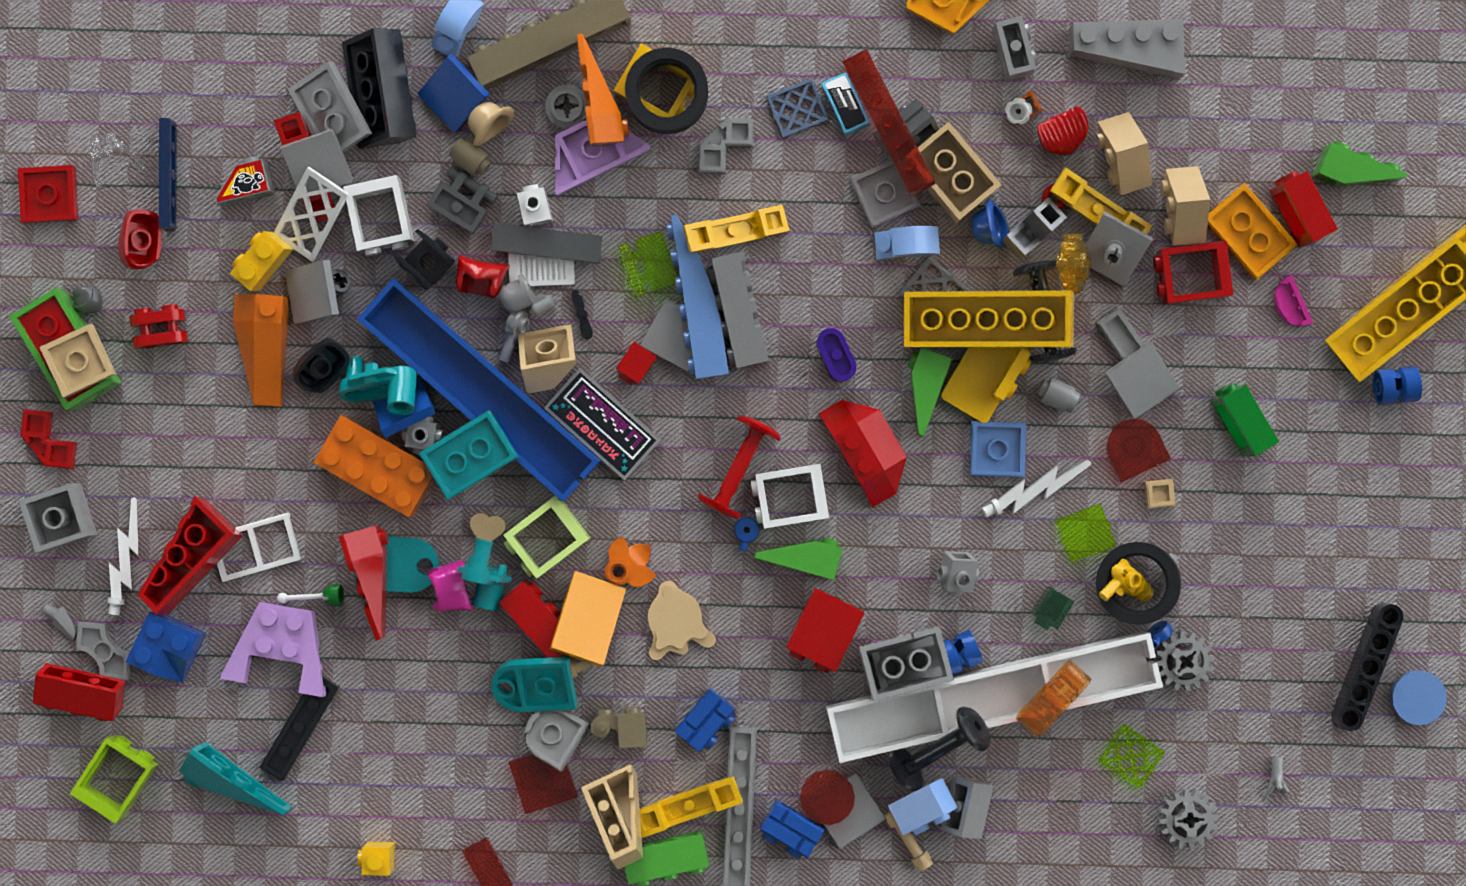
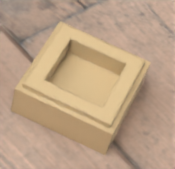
(1159, 493)

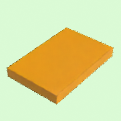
(1250, 231)
(588, 618)

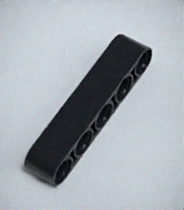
(1356, 675)

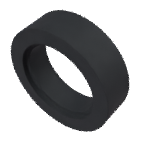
(662, 57)
(1171, 573)

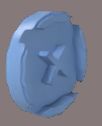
(1418, 697)

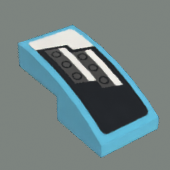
(845, 104)

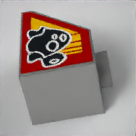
(246, 182)

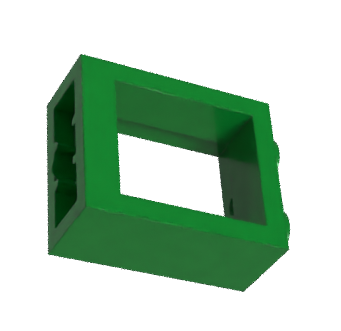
(1243, 419)

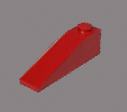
(367, 556)

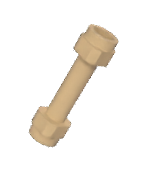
(921, 859)

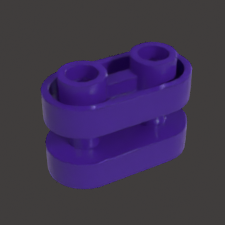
(836, 355)

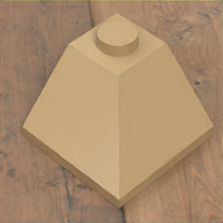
(546, 357)

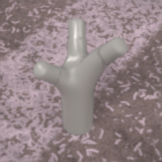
(1276, 777)

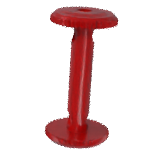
(739, 467)

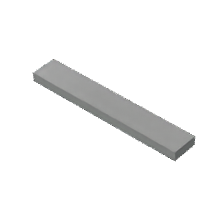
(740, 817)

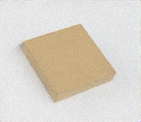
(78, 360)

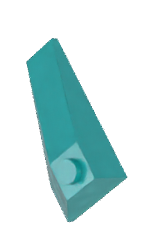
(220, 775)

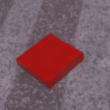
(47, 194)

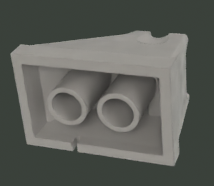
(905, 664)

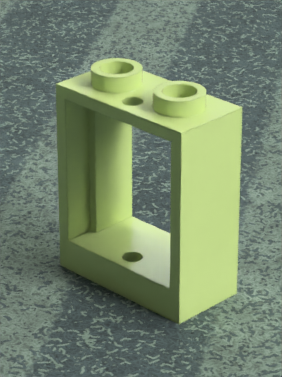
(569, 521)

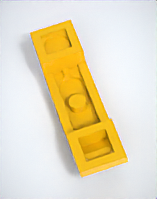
(1091, 204)
(736, 229)
(689, 805)

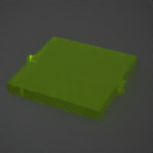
(1085, 532)

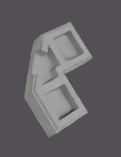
(730, 133)

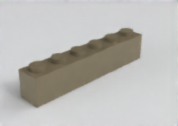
(546, 40)

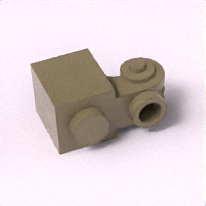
(629, 724)

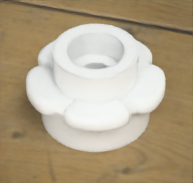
(1013, 116)

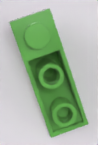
(1347, 168)

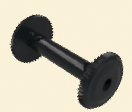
(1039, 283)
(970, 729)

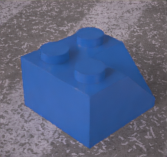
(166, 647)

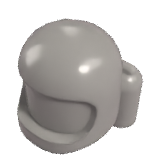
(519, 296)

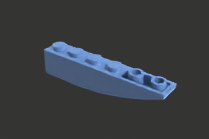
(699, 309)

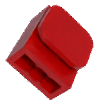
(824, 630)

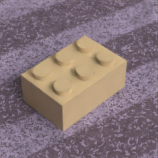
(958, 173)

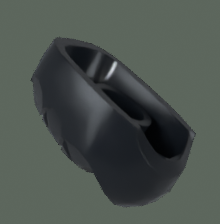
(320, 366)

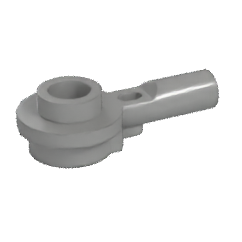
(516, 324)

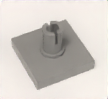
(1116, 248)

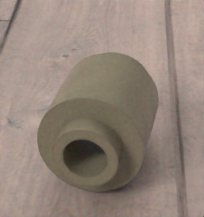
(470, 157)

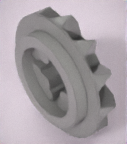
(557, 98)

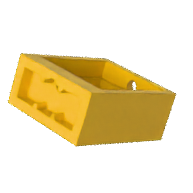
(677, 108)

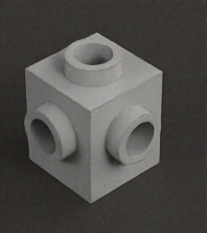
(432, 435)
(958, 572)

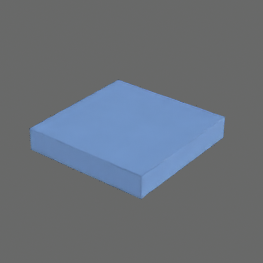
(997, 449)

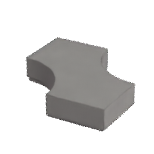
(96, 641)

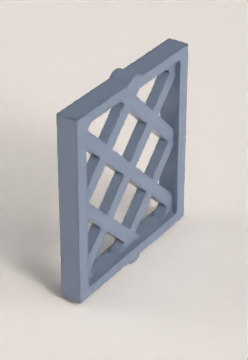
(777, 115)

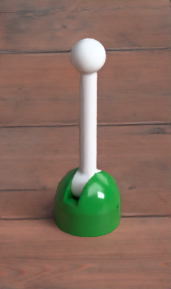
(332, 596)

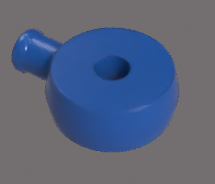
(743, 537)
(1160, 632)

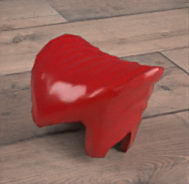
(1064, 132)
(480, 276)

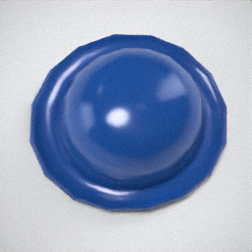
(990, 225)

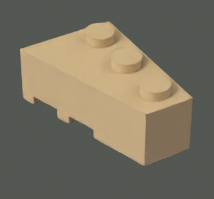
(617, 814)

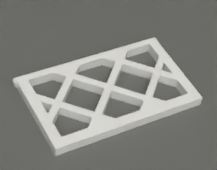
(332, 213)

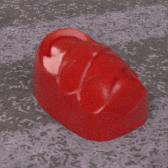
(140, 239)

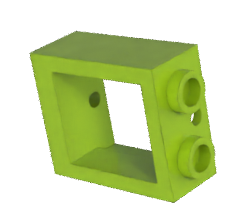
(97, 800)

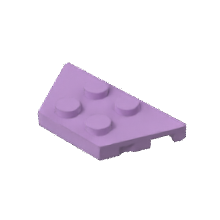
(581, 162)

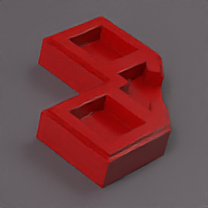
(36, 433)

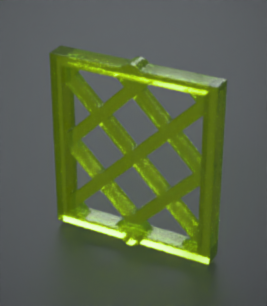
(1149, 768)

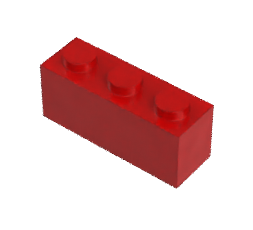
(533, 615)
(79, 692)

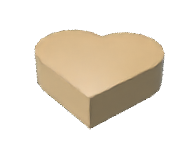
(487, 527)

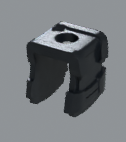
(412, 262)

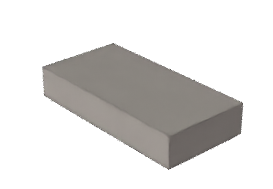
(1120, 334)

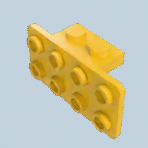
(985, 379)

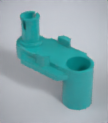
(393, 383)
(489, 579)

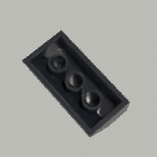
(380, 86)

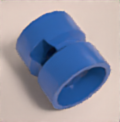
(1402, 385)
(962, 652)

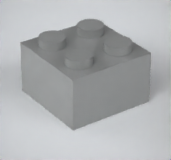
(58, 517)

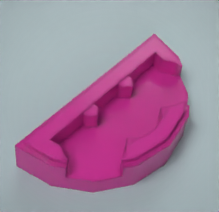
(1290, 303)

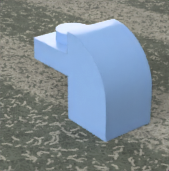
(454, 24)
(907, 242)

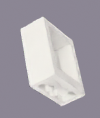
(373, 188)
(818, 493)

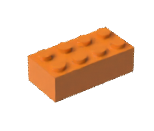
(375, 466)

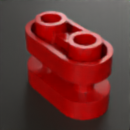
(168, 315)

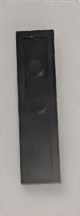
(297, 731)

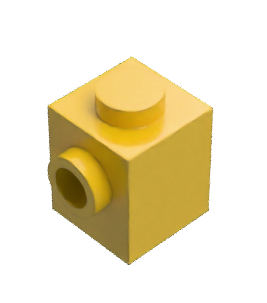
(377, 858)

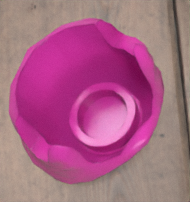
(449, 588)

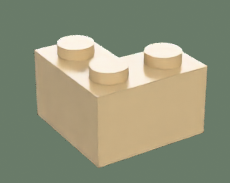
(1125, 153)
(1186, 205)

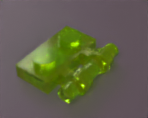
(656, 261)

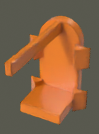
(1036, 104)

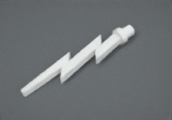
(1023, 497)
(124, 574)

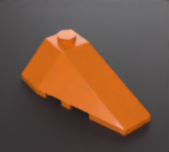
(262, 340)

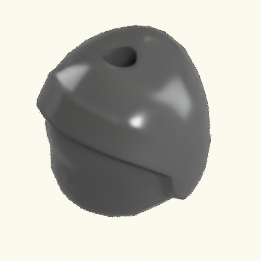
(87, 299)

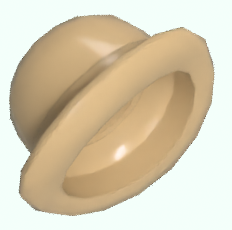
(488, 121)

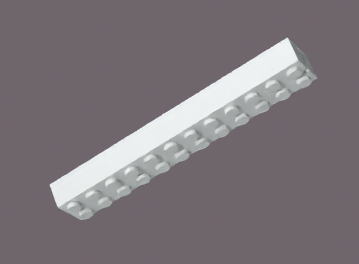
(995, 693)

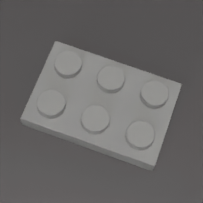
(328, 105)

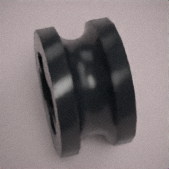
(342, 277)

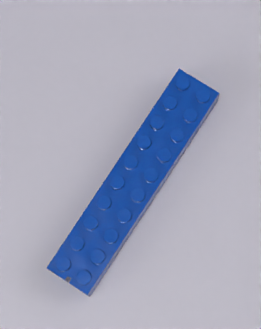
(478, 386)

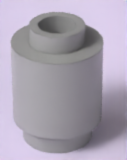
(1058, 395)

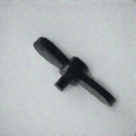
(582, 314)

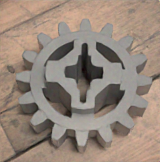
(1191, 652)
(1186, 806)

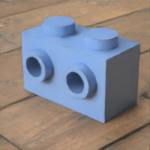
(922, 807)

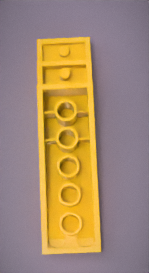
(1403, 309)

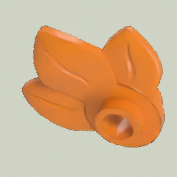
(632, 561)

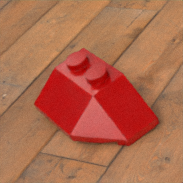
(867, 448)

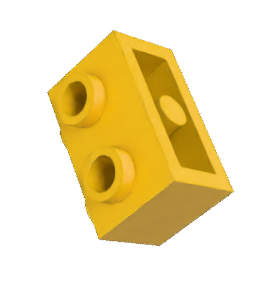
(260, 260)

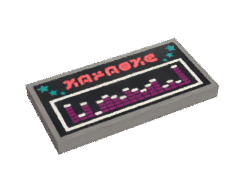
(602, 424)

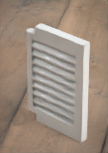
(541, 270)

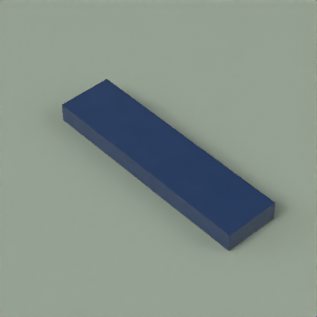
(167, 174)

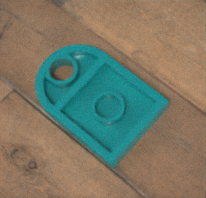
(403, 562)
(535, 684)

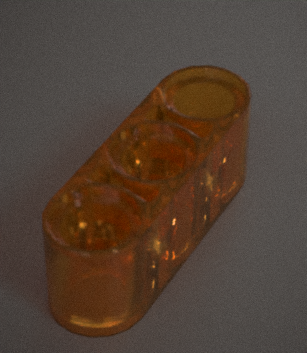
(1053, 698)

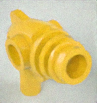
(1127, 580)

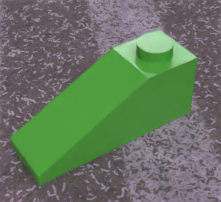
(926, 382)
(810, 557)

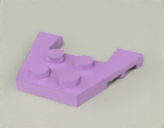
(280, 635)

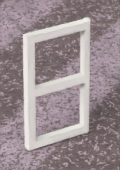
(260, 566)

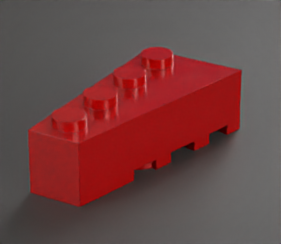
(194, 550)

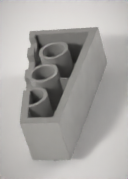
(1137, 45)
(739, 310)

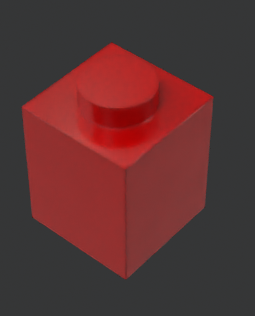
(635, 364)

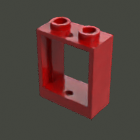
(1302, 208)
(1220, 266)

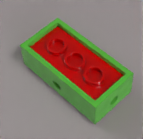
(46, 321)

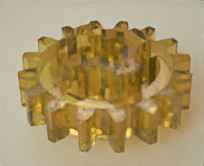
(1073, 263)

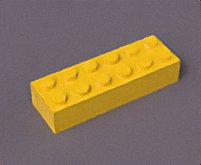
(989, 319)

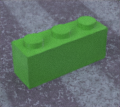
(669, 858)

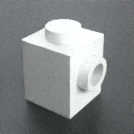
(534, 206)

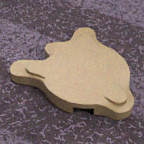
(675, 621)

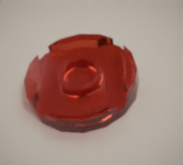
(827, 797)

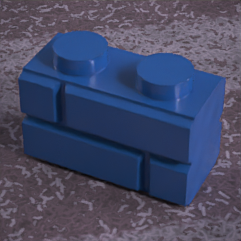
(705, 720)
(791, 829)

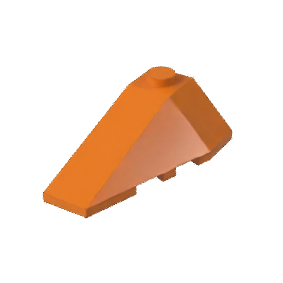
(602, 112)

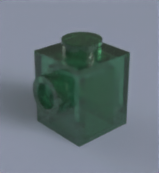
(1051, 609)

